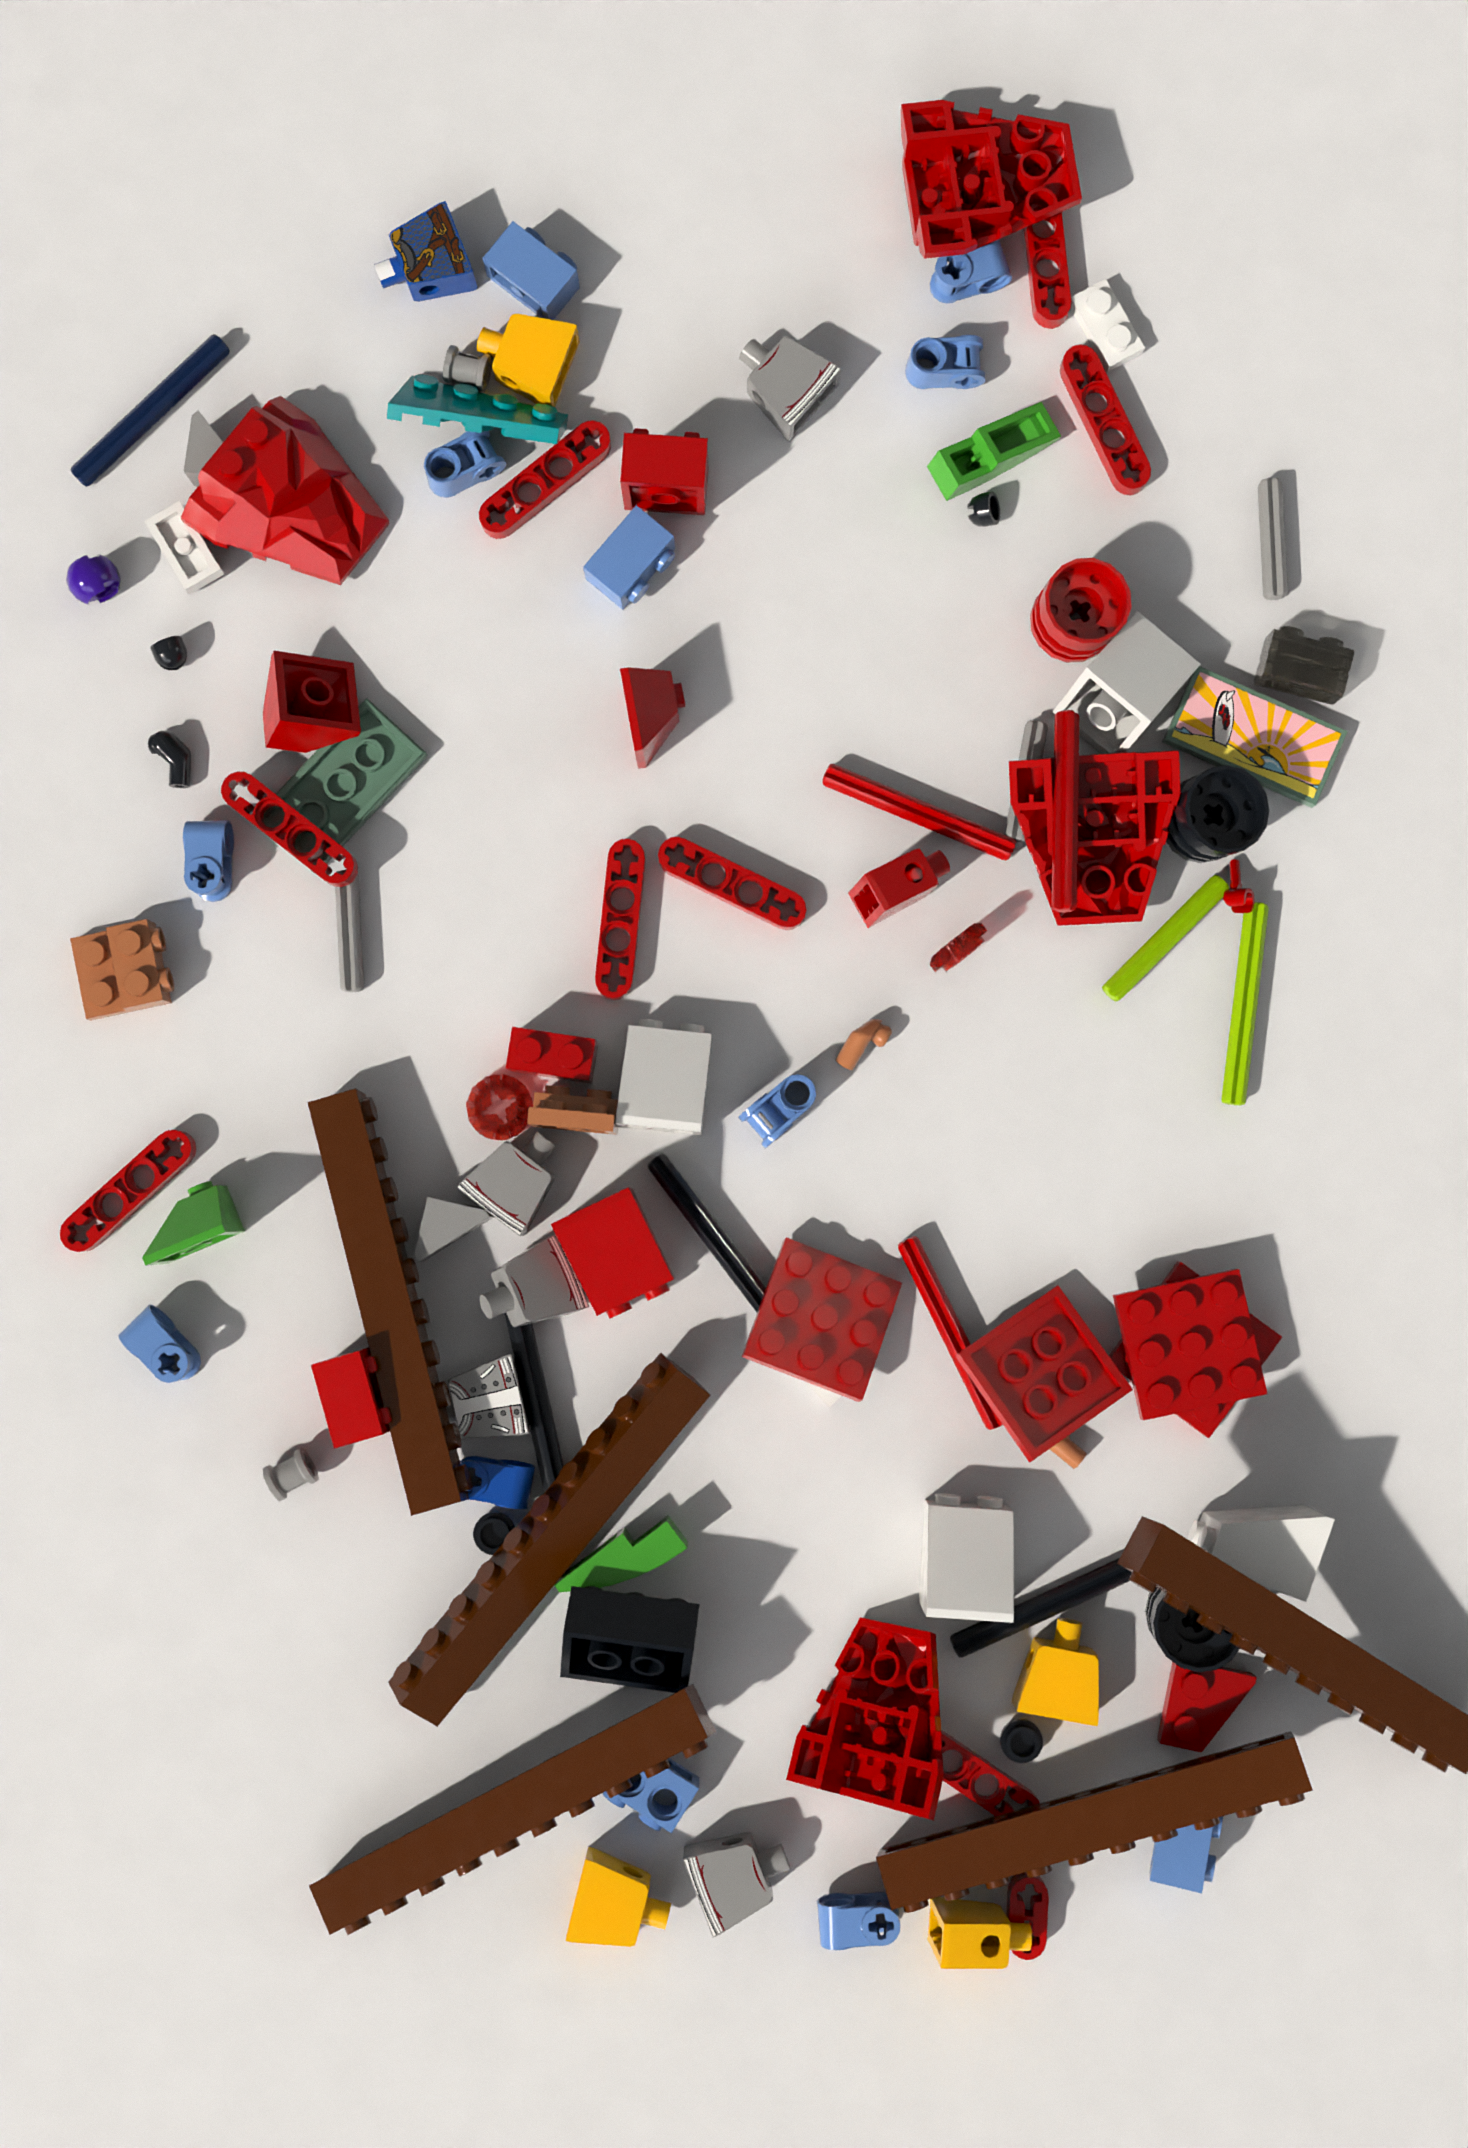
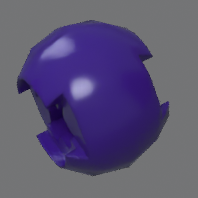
(93, 579)

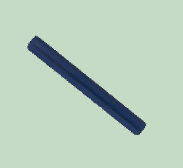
(150, 410)

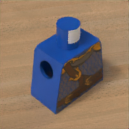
(428, 257)

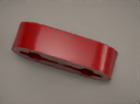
(1036, 1915)

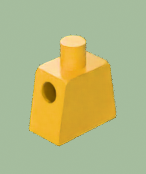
(531, 355)
(1060, 1677)
(613, 1903)
(974, 1934)

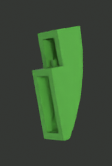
(992, 450)
(625, 1558)

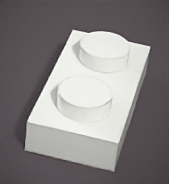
(1106, 325)
(184, 548)

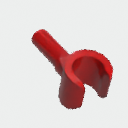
(1238, 898)

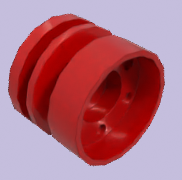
(1092, 591)

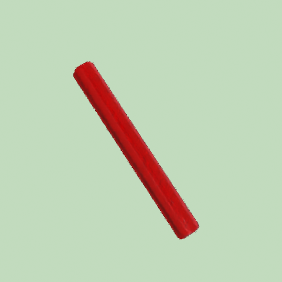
(1065, 811)
(919, 812)
(944, 1319)

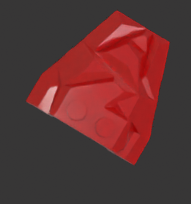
(981, 175)
(285, 496)
(1121, 828)
(878, 1723)

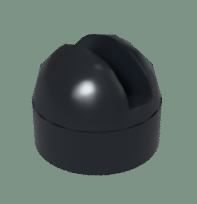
(985, 508)
(170, 652)

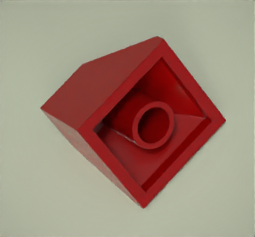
(309, 702)
(651, 709)

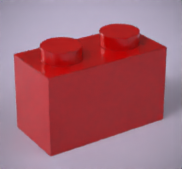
(552, 1055)

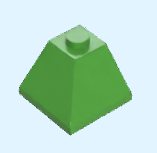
(195, 1224)

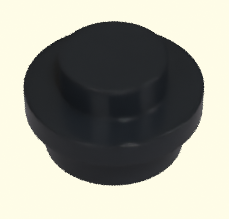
(491, 1531)
(1021, 1740)

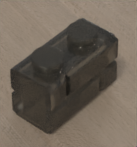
(1304, 665)

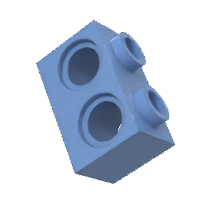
(641, 1796)

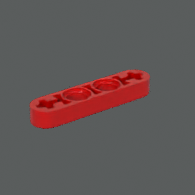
(1055, 250)
(1110, 418)
(540, 474)
(289, 829)
(729, 889)
(620, 919)
(125, 1187)
(974, 1766)

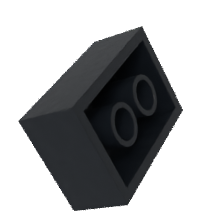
(628, 1639)

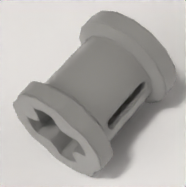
(467, 368)
(290, 1474)

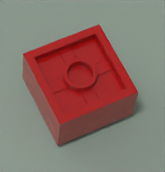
(664, 472)
(351, 1397)

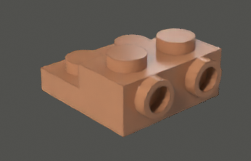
(122, 969)
(574, 1113)

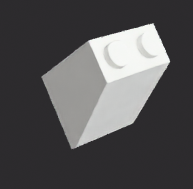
(1127, 685)
(664, 1078)
(1267, 1544)
(967, 1559)

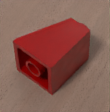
(614, 1253)

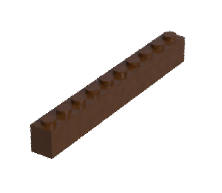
(389, 1301)
(547, 1540)
(1297, 1643)
(513, 1809)
(1094, 1821)

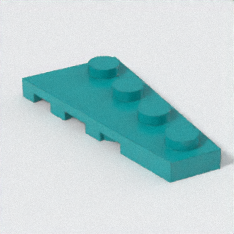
(476, 411)

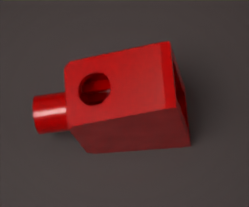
(897, 885)

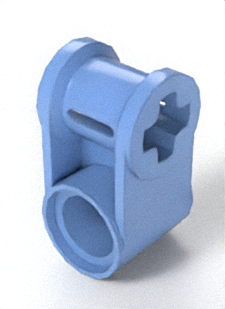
(970, 274)
(954, 361)
(464, 458)
(207, 851)
(777, 1110)
(155, 1340)
(851, 1920)

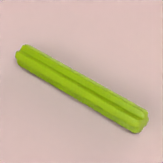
(1166, 938)

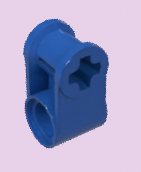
(502, 1483)

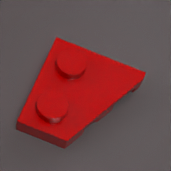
(1200, 1704)

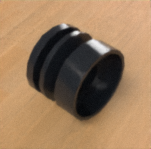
(1235, 810)
(1186, 1644)

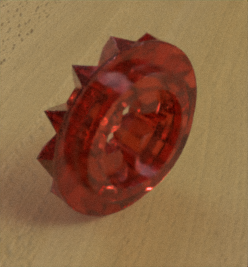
(959, 948)
(505, 1088)

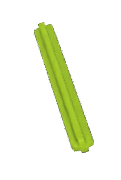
(1245, 1005)

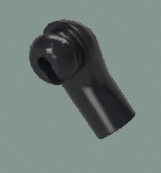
(176, 754)

